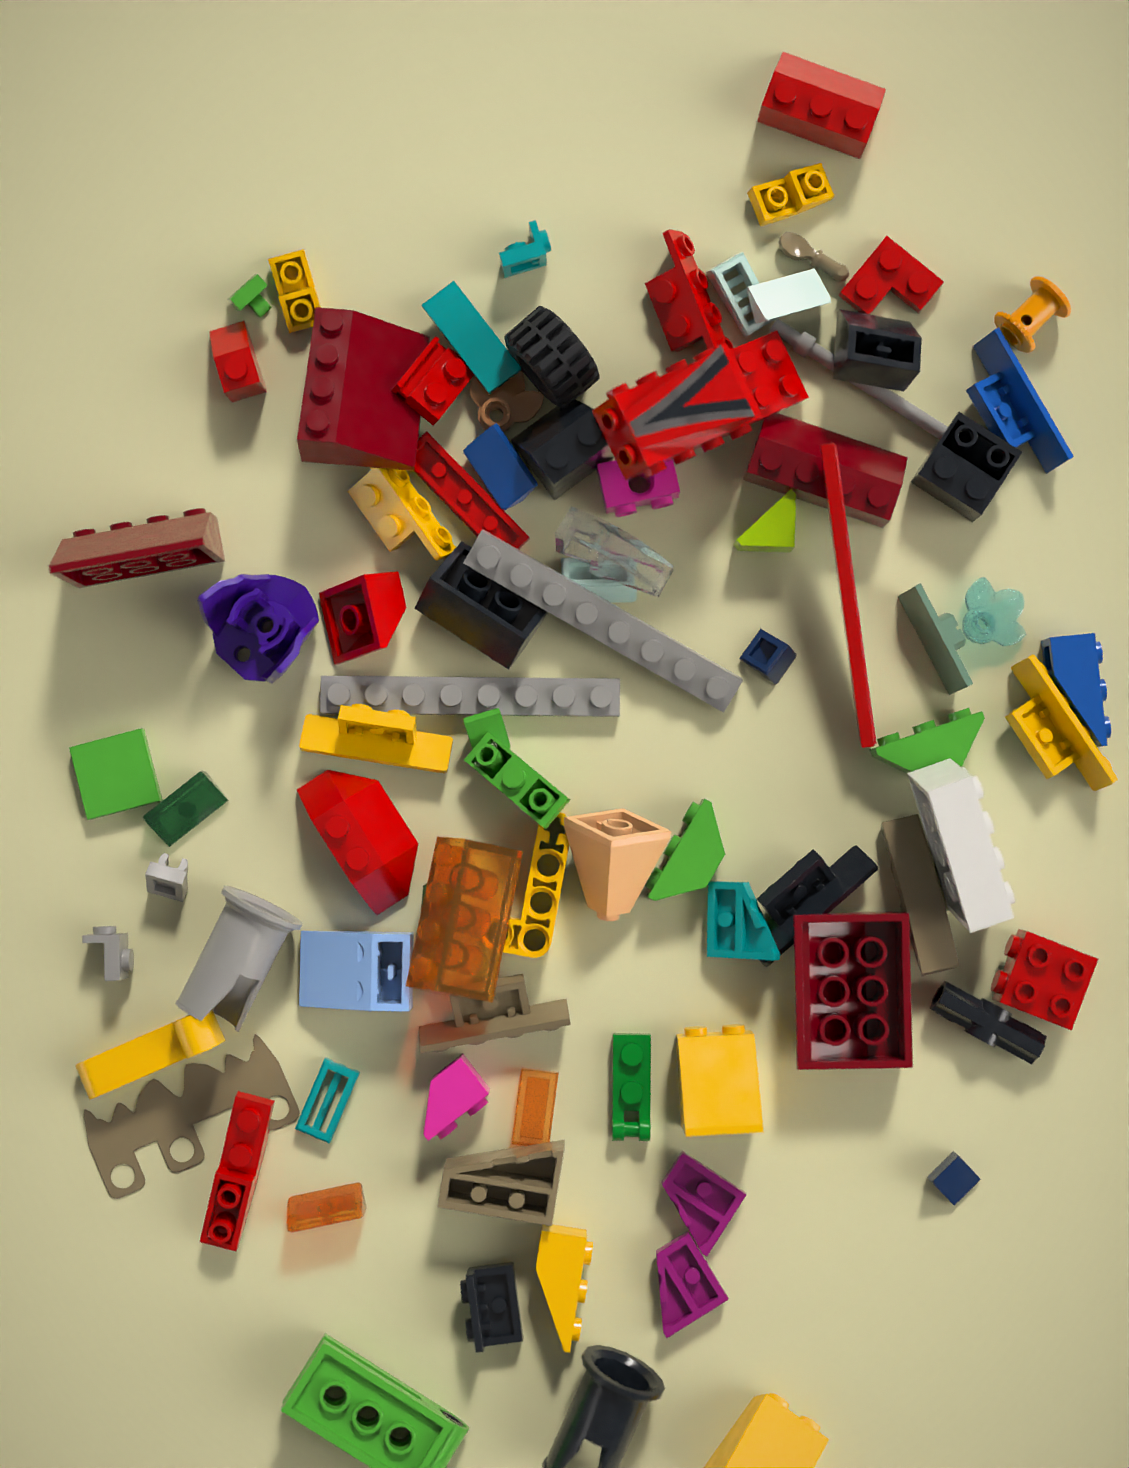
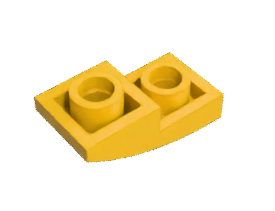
(790, 195)
(295, 289)

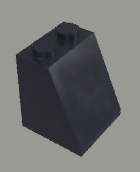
(563, 447)

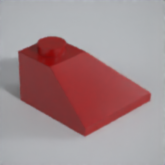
(362, 614)

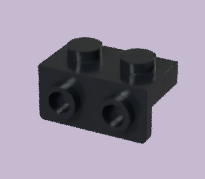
(493, 1305)

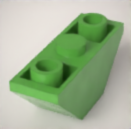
(931, 742)
(517, 780)
(690, 857)

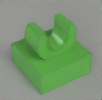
(250, 295)

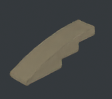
(920, 894)

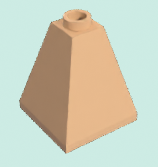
(614, 857)

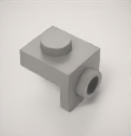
(117, 956)

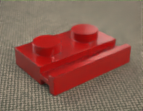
(433, 381)

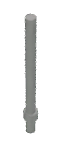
(805, 344)

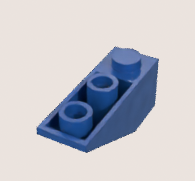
(1074, 670)

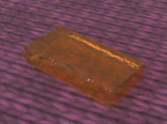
(534, 1107)

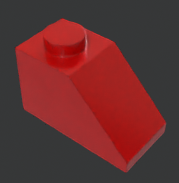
(236, 362)

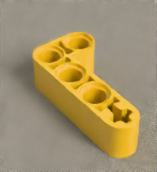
(538, 883)
(149, 1053)

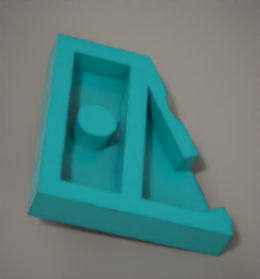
(737, 924)

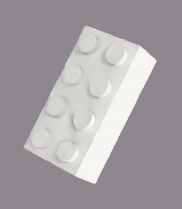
(962, 844)

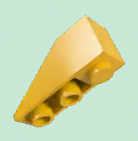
(559, 1269)

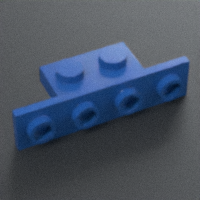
(1012, 404)

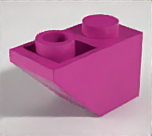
(451, 1094)

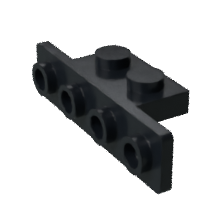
(812, 889)

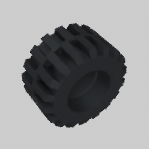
(552, 357)

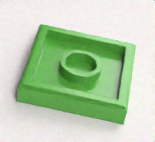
(115, 774)

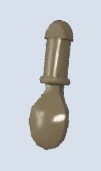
(799, 249)

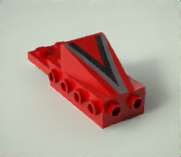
(697, 404)

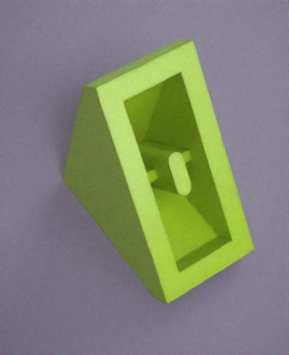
(772, 530)

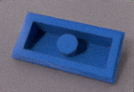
(500, 467)

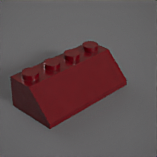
(790, 458)

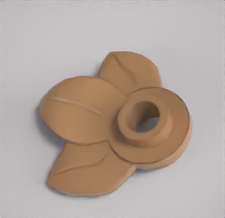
(509, 398)

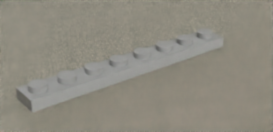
(603, 620)
(474, 695)

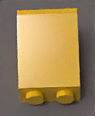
(718, 1081)
(769, 1438)

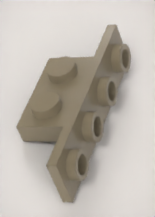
(484, 1021)

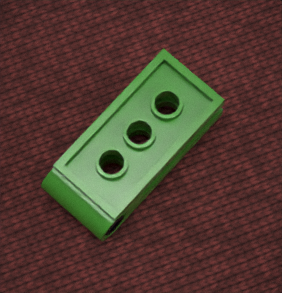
(432, 1429)

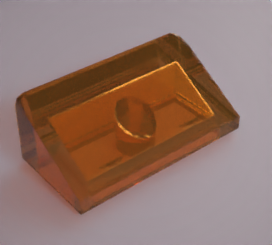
(325, 1207)

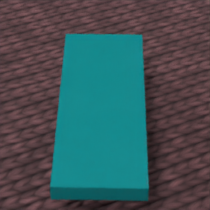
(471, 337)

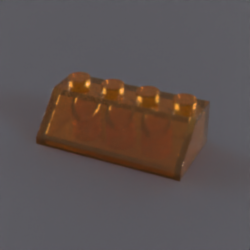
(464, 919)

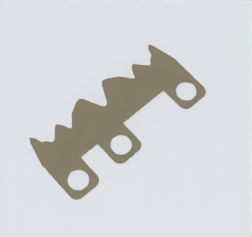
(167, 1117)

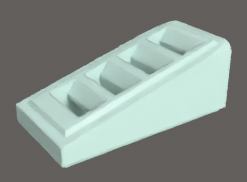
(730, 301)

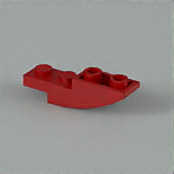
(237, 1171)

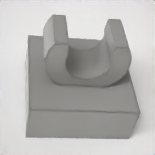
(167, 880)

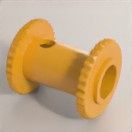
(1033, 314)

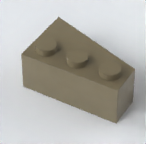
(505, 1182)

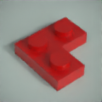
(890, 270)

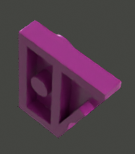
(702, 1199)
(685, 1284)

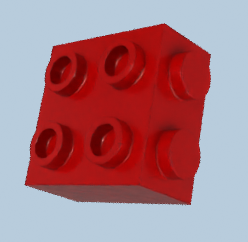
(1043, 978)

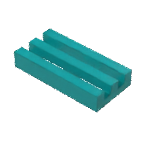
(339, 1070)

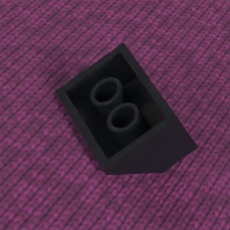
(479, 609)

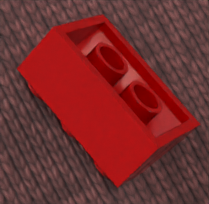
(821, 105)

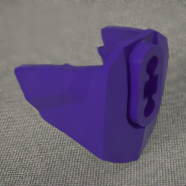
(240, 608)

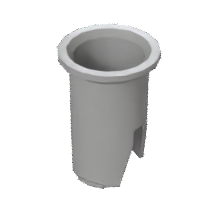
(236, 957)

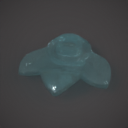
(996, 610)

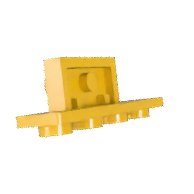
(399, 511)
(1052, 729)
(376, 738)

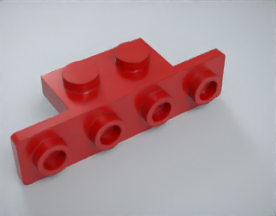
(683, 299)

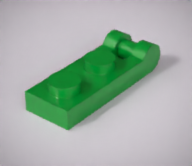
(631, 1085)

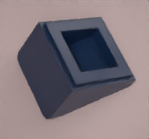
(768, 656)
(953, 1178)

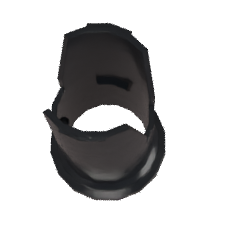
(605, 1406)

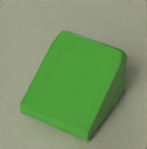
(484, 722)

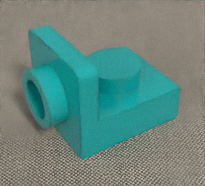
(525, 257)

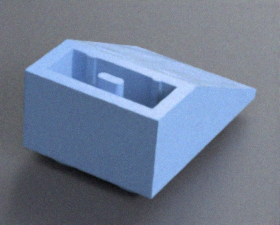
(356, 970)

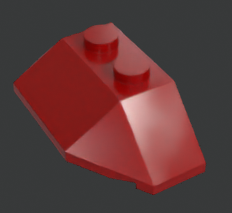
(363, 835)

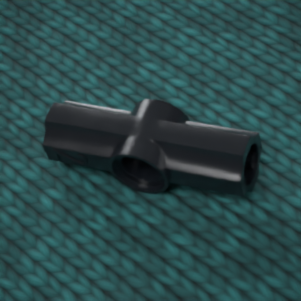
(988, 1022)

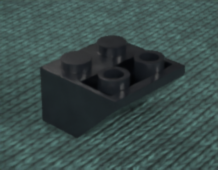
(876, 350)
(966, 467)

